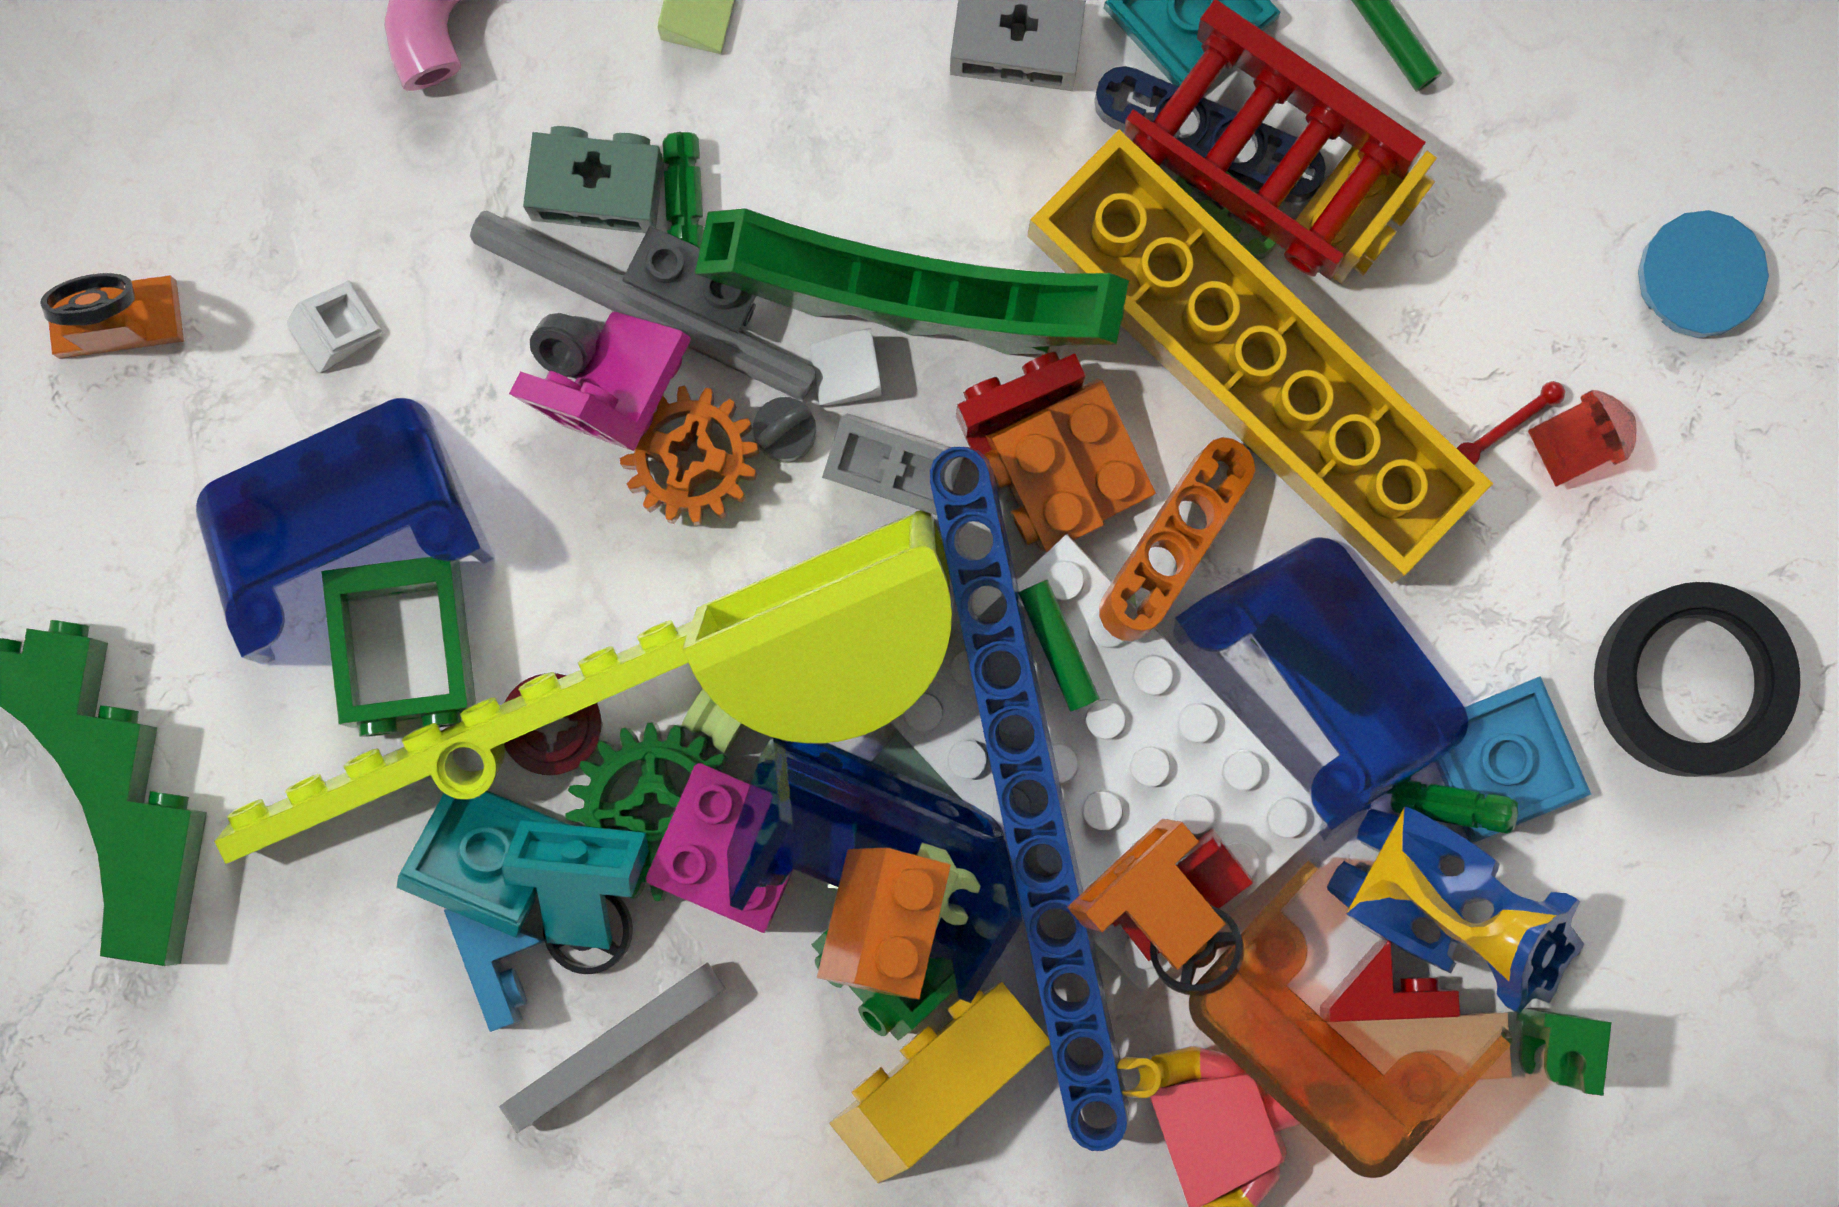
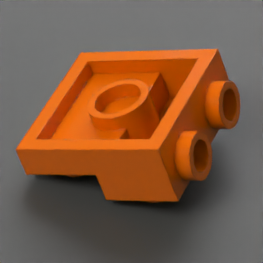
(1068, 466)

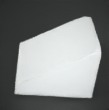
(332, 325)
(846, 368)

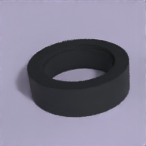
(1772, 661)

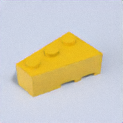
(939, 1082)

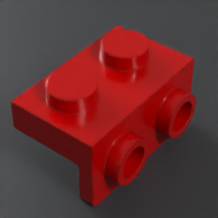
(995, 405)

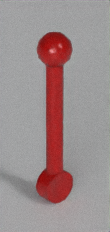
(1551, 394)

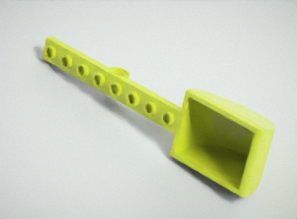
(791, 656)

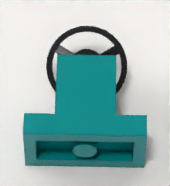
(573, 878)

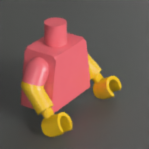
(1214, 1124)

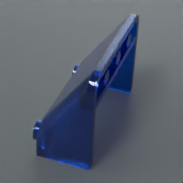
(326, 502)
(1345, 665)

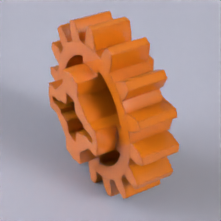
(717, 463)

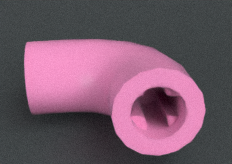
(421, 42)

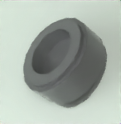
(564, 343)
(784, 429)

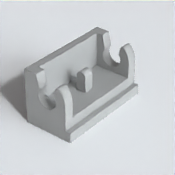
(886, 462)

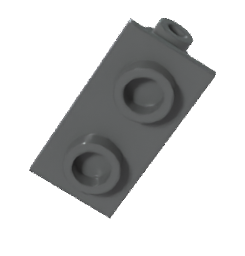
(667, 271)

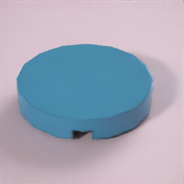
(1703, 273)

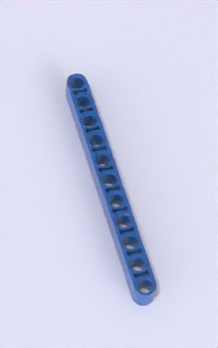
(1023, 830)

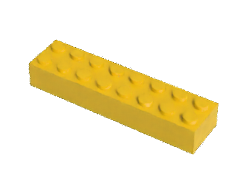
(1260, 359)

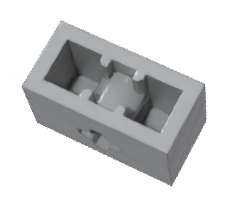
(1043, 59)

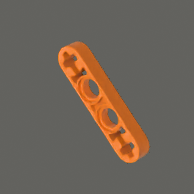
(1181, 540)

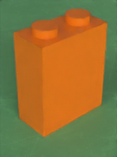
(884, 921)

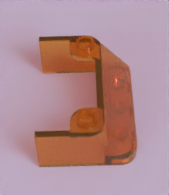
(1309, 1067)

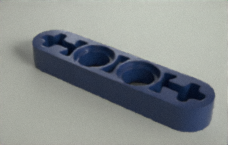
(1212, 122)

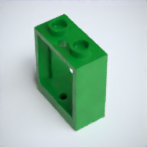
(394, 579)

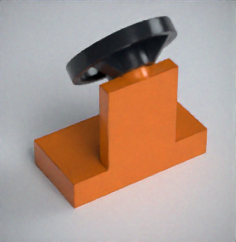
(111, 314)
(1164, 908)

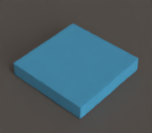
(1515, 752)

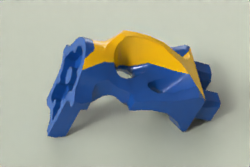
(1522, 941)

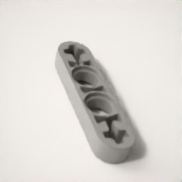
(612, 1047)

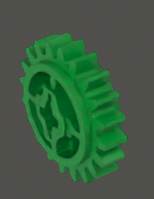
(653, 757)

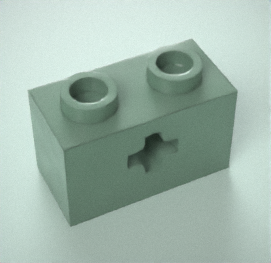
(620, 202)

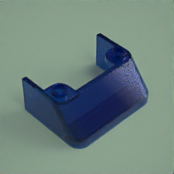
(821, 800)

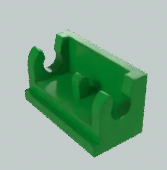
(1573, 1048)

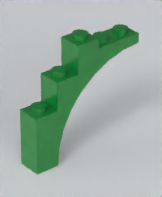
(907, 291)
(142, 848)

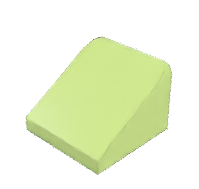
(695, 23)

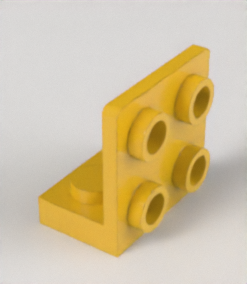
(1368, 228)

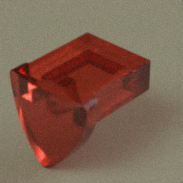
(1585, 437)

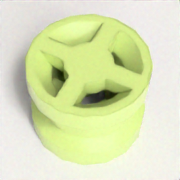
(712, 720)

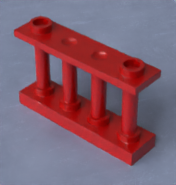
(1278, 78)

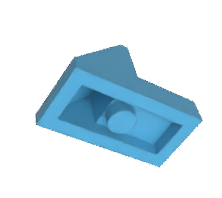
(481, 951)

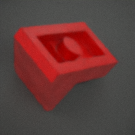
(1369, 993)

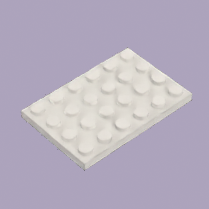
(1136, 756)

